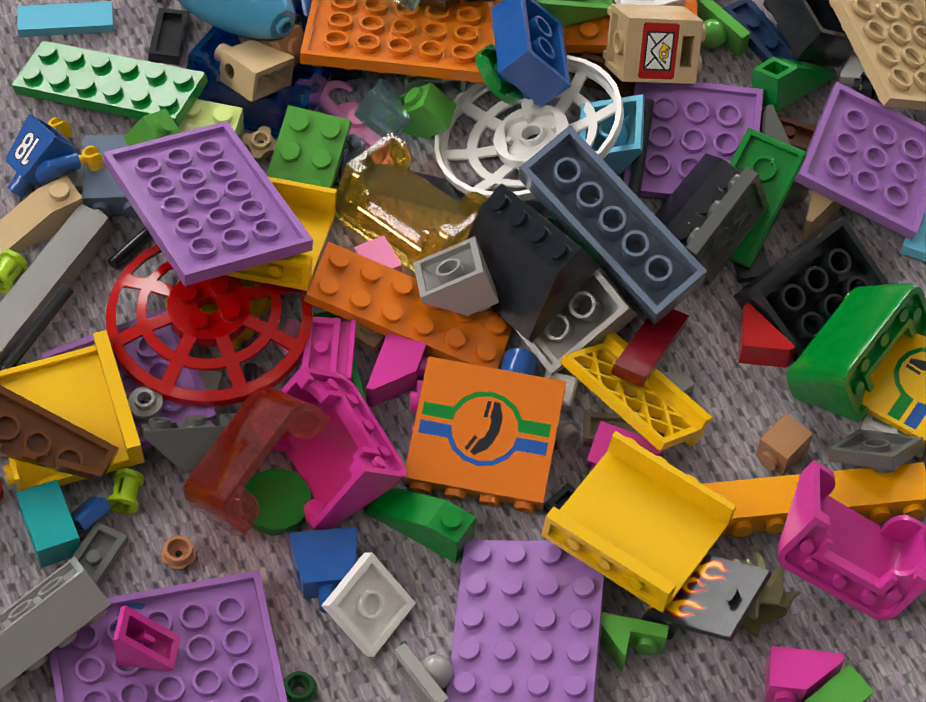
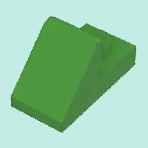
(624, 632)

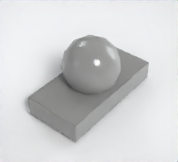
(425, 677)

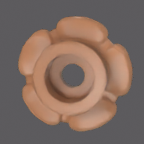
(174, 545)

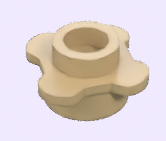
(260, 151)

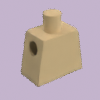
(254, 68)

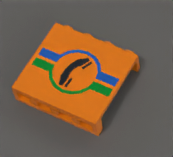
(484, 434)

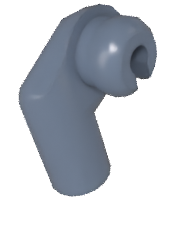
(353, 148)

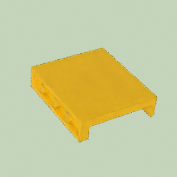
(83, 390)

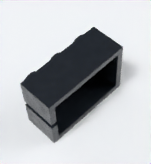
(811, 30)

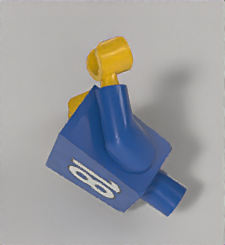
(44, 154)

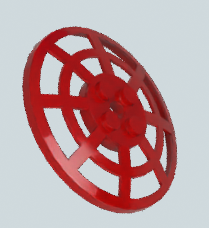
(205, 331)

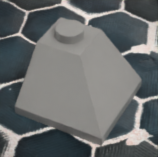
(456, 279)

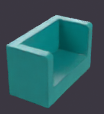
(48, 522)

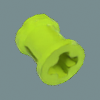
(10, 267)
(125, 491)

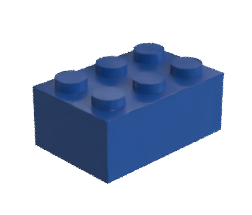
(530, 49)

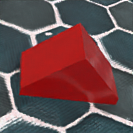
(761, 342)

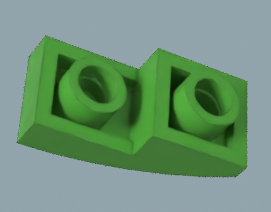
(843, 687)

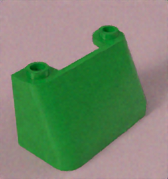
(852, 345)

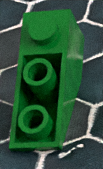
(787, 80)

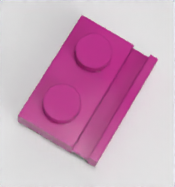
(331, 346)

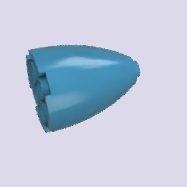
(246, 17)

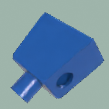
(322, 560)

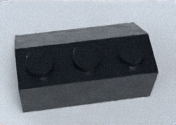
(695, 195)

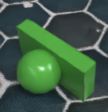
(722, 28)

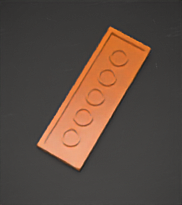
(392, 304)

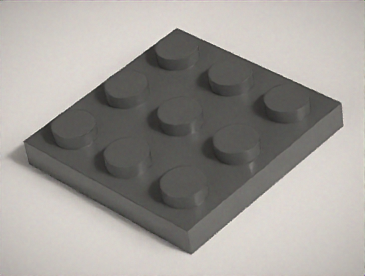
(728, 223)

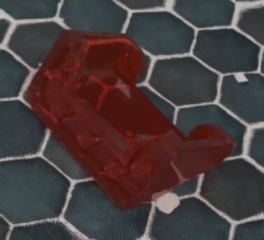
(220, 476)

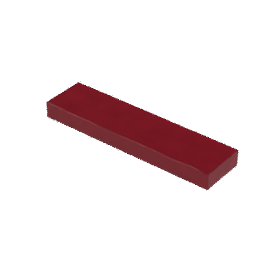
(649, 348)

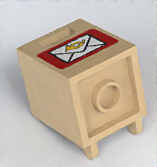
(654, 43)

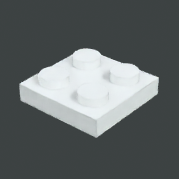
(368, 604)

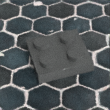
(875, 450)

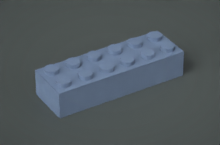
(612, 224)

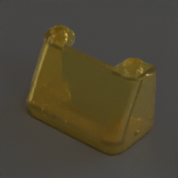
(388, 199)

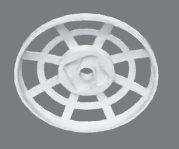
(512, 133)

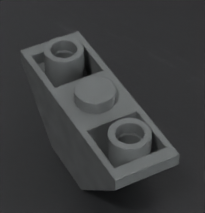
(185, 440)

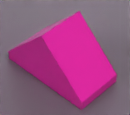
(144, 642)

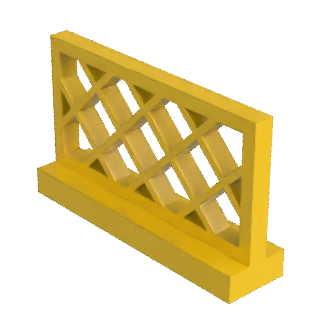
(677, 413)

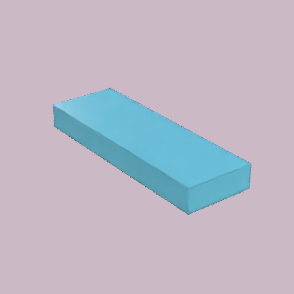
(65, 19)

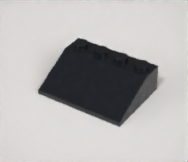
(529, 262)
(811, 283)

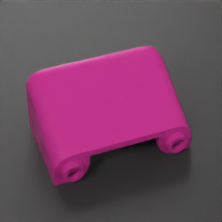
(350, 457)
(849, 554)

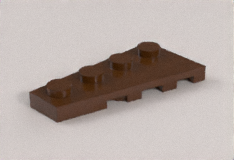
(49, 441)

